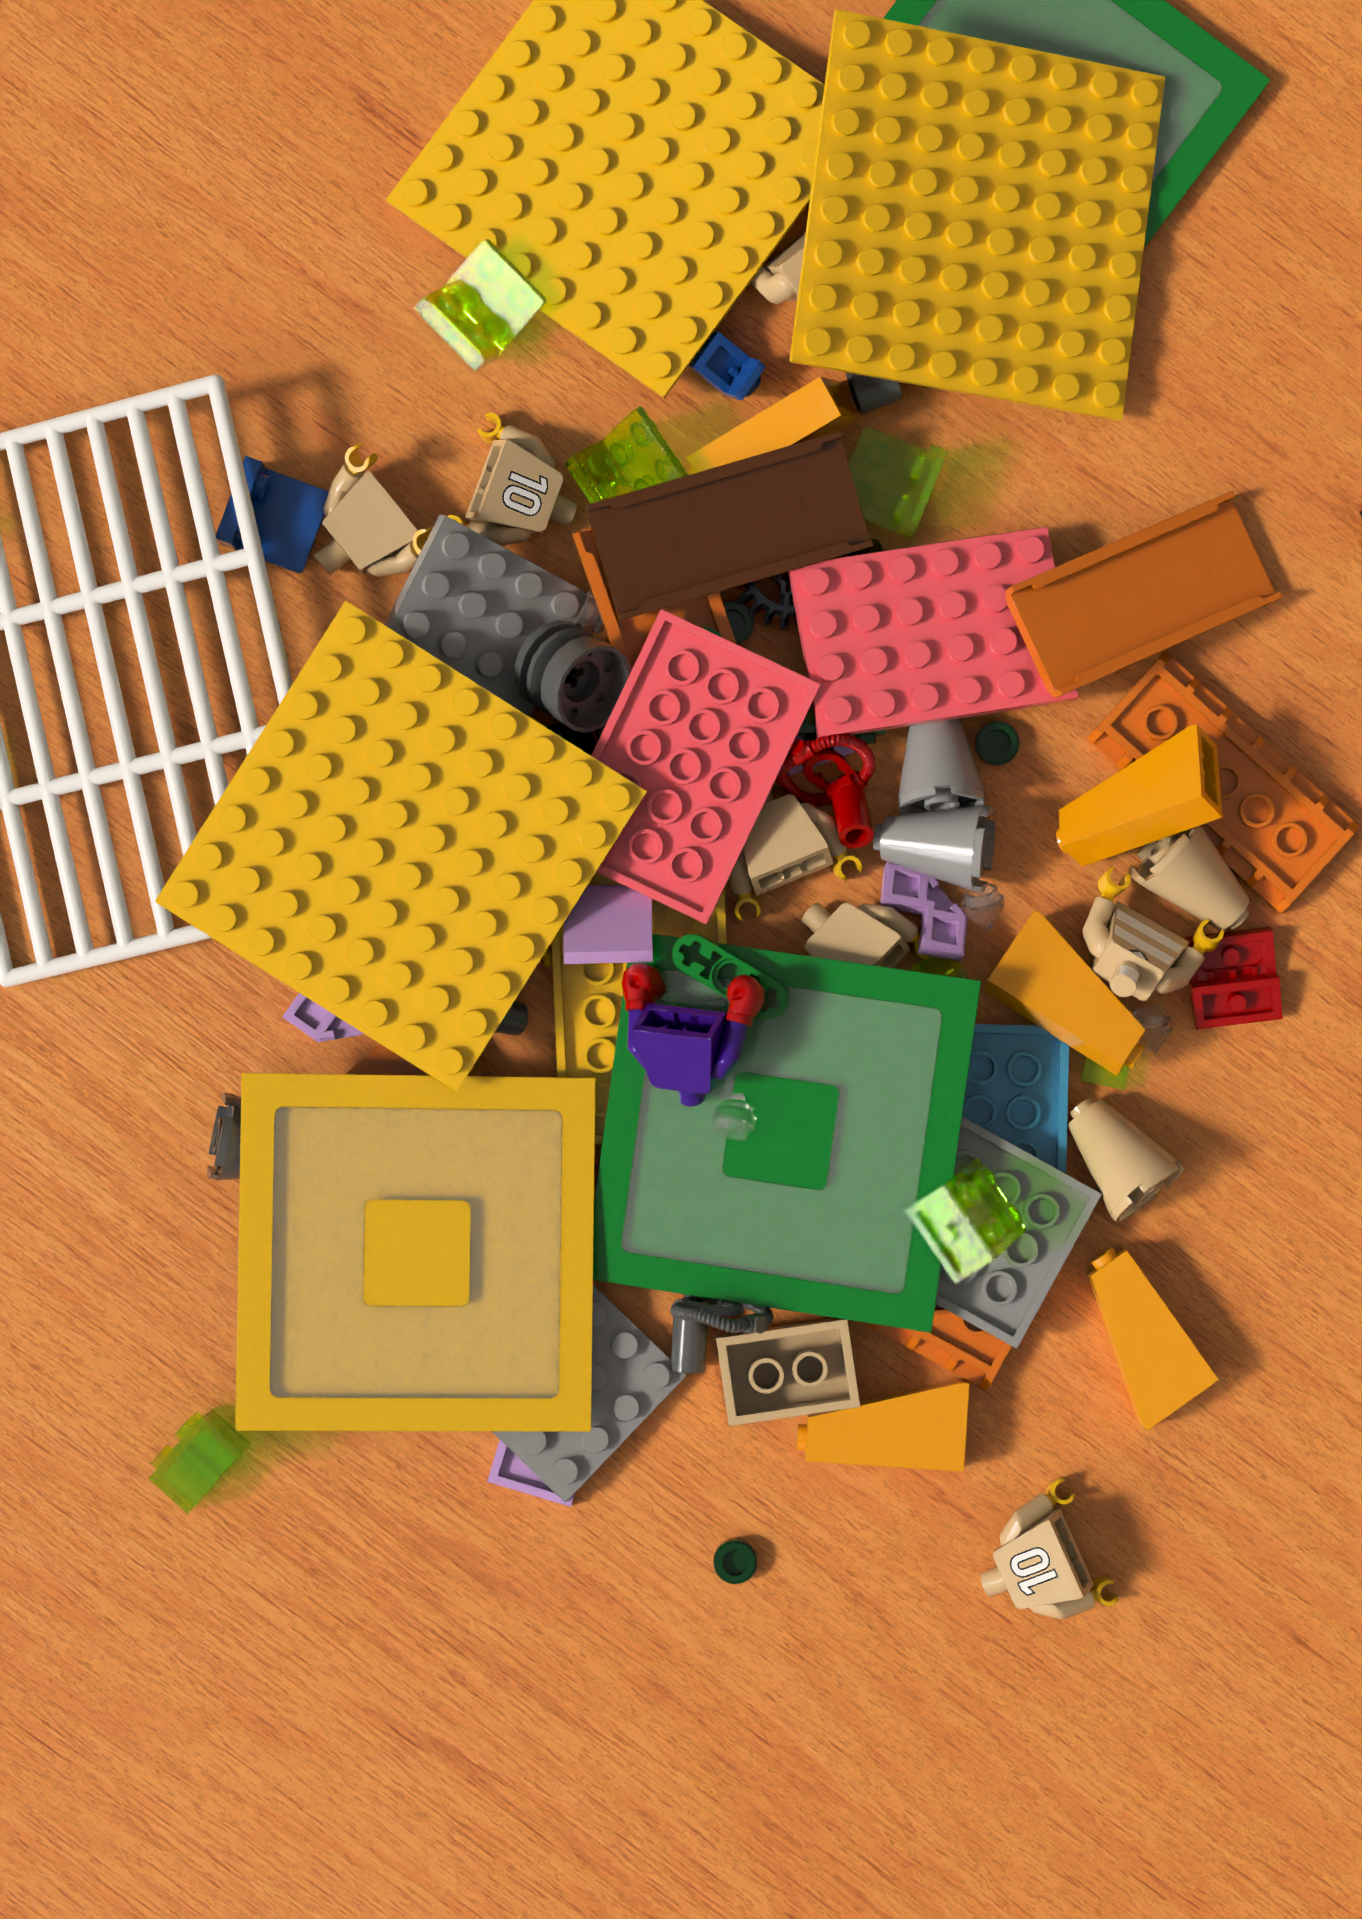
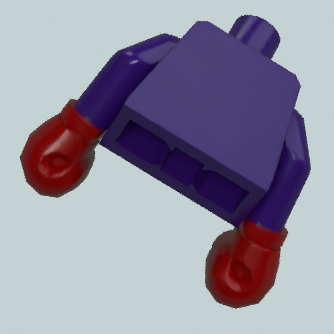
(684, 1045)

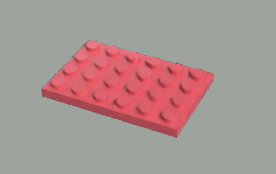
(919, 633)
(706, 741)

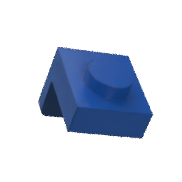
(727, 367)

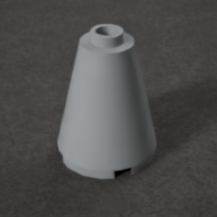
(939, 769)
(941, 844)

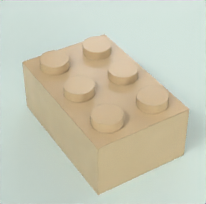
(788, 1371)

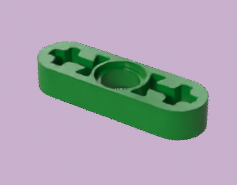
(708, 950)

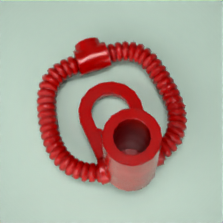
(844, 794)

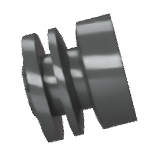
(571, 675)

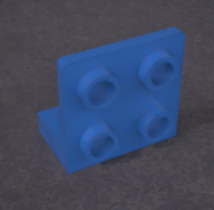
(285, 515)

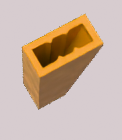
(802, 416)
(1145, 801)
(1063, 996)
(1149, 1344)
(896, 1430)

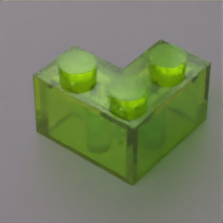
(199, 1460)

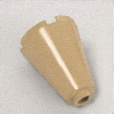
(1193, 877)
(1121, 1158)

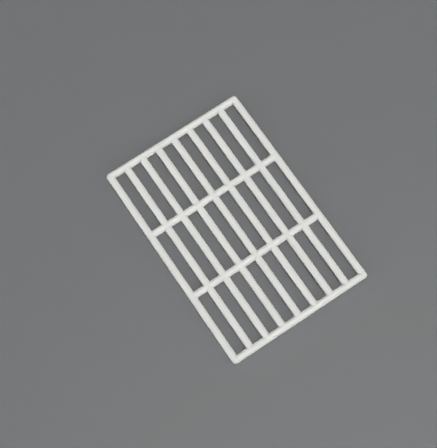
(91, 599)

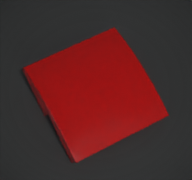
(1237, 981)

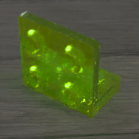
(482, 306)
(625, 460)
(894, 480)
(967, 1220)

